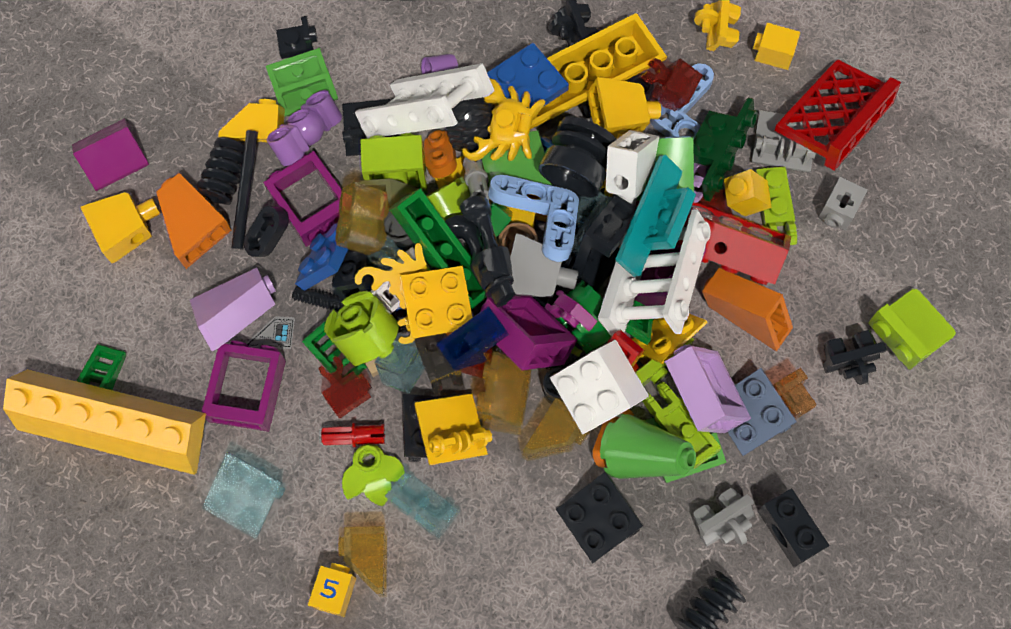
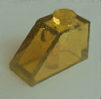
(554, 434)
(366, 555)

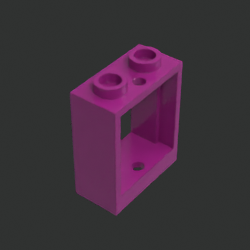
(321, 221)
(534, 334)
(240, 417)

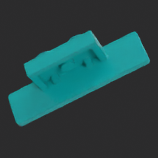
(657, 217)

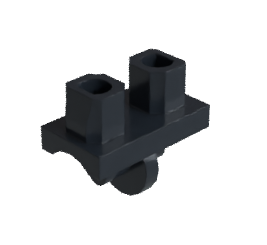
(570, 22)
(865, 351)

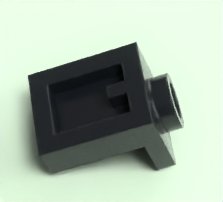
(296, 39)

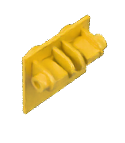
(435, 301)
(665, 341)
(451, 429)

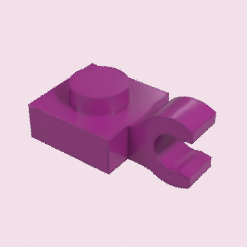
(571, 312)

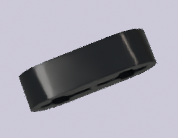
(266, 231)

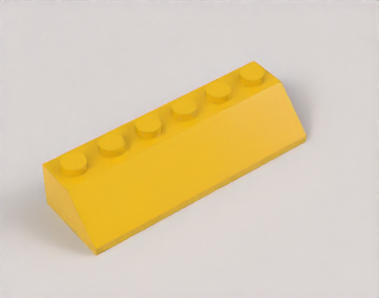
(610, 53)
(105, 420)

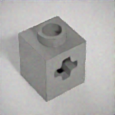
(845, 194)

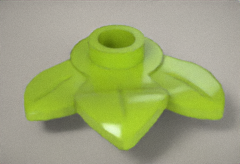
(373, 479)

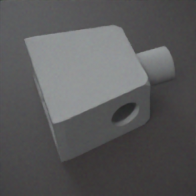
(534, 272)

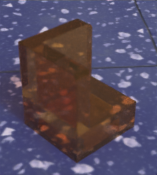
(795, 394)

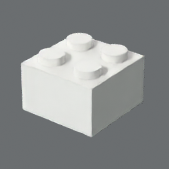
(599, 386)

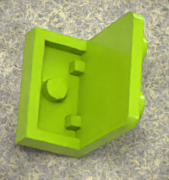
(912, 328)

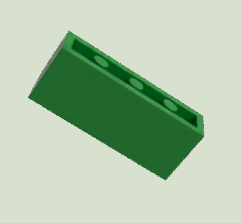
(438, 242)

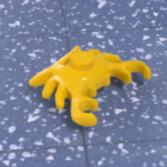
(508, 125)
(393, 276)

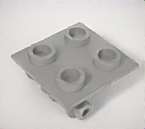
(778, 150)

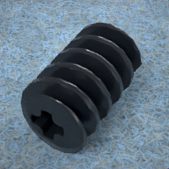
(220, 171)
(711, 605)

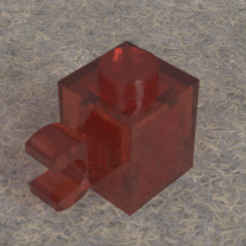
(675, 82)
(344, 392)

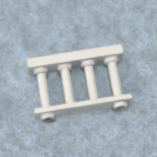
(425, 101)
(623, 287)

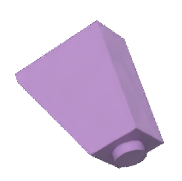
(232, 306)

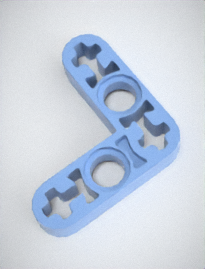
(685, 121)
(548, 204)

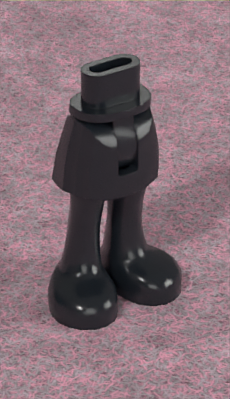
(490, 261)

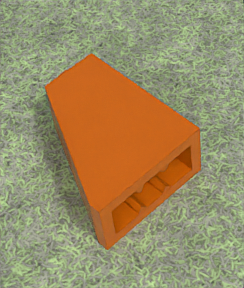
(190, 220)
(749, 306)

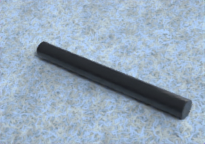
(244, 189)

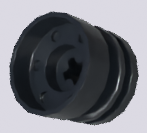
(577, 157)

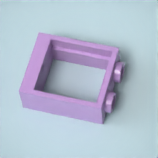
(707, 389)

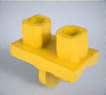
(715, 21)

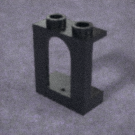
(602, 242)

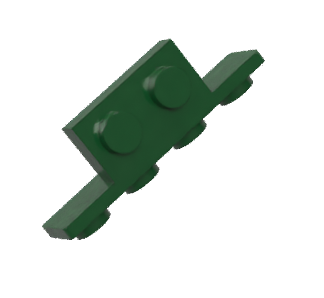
(718, 143)

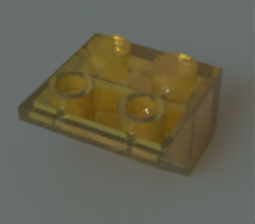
(505, 397)

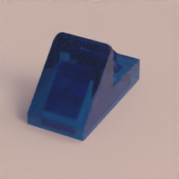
(472, 339)

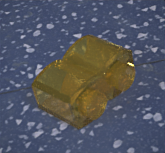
(362, 218)

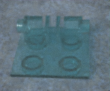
(242, 495)

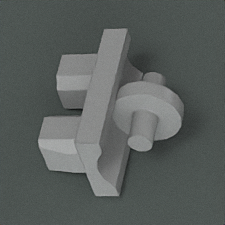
(729, 522)

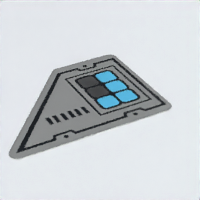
(275, 333)

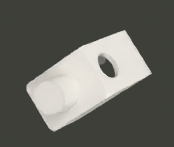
(630, 164)

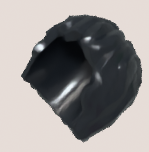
(473, 120)

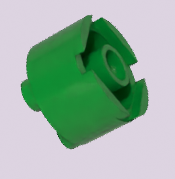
(592, 303)

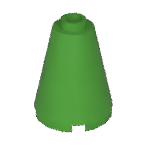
(643, 450)

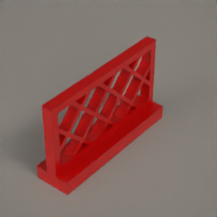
(857, 121)

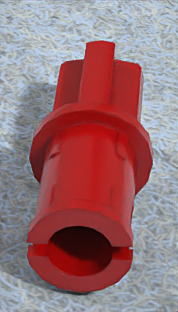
(353, 435)

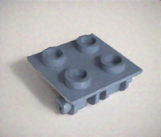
(767, 413)

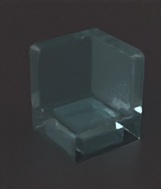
(400, 368)

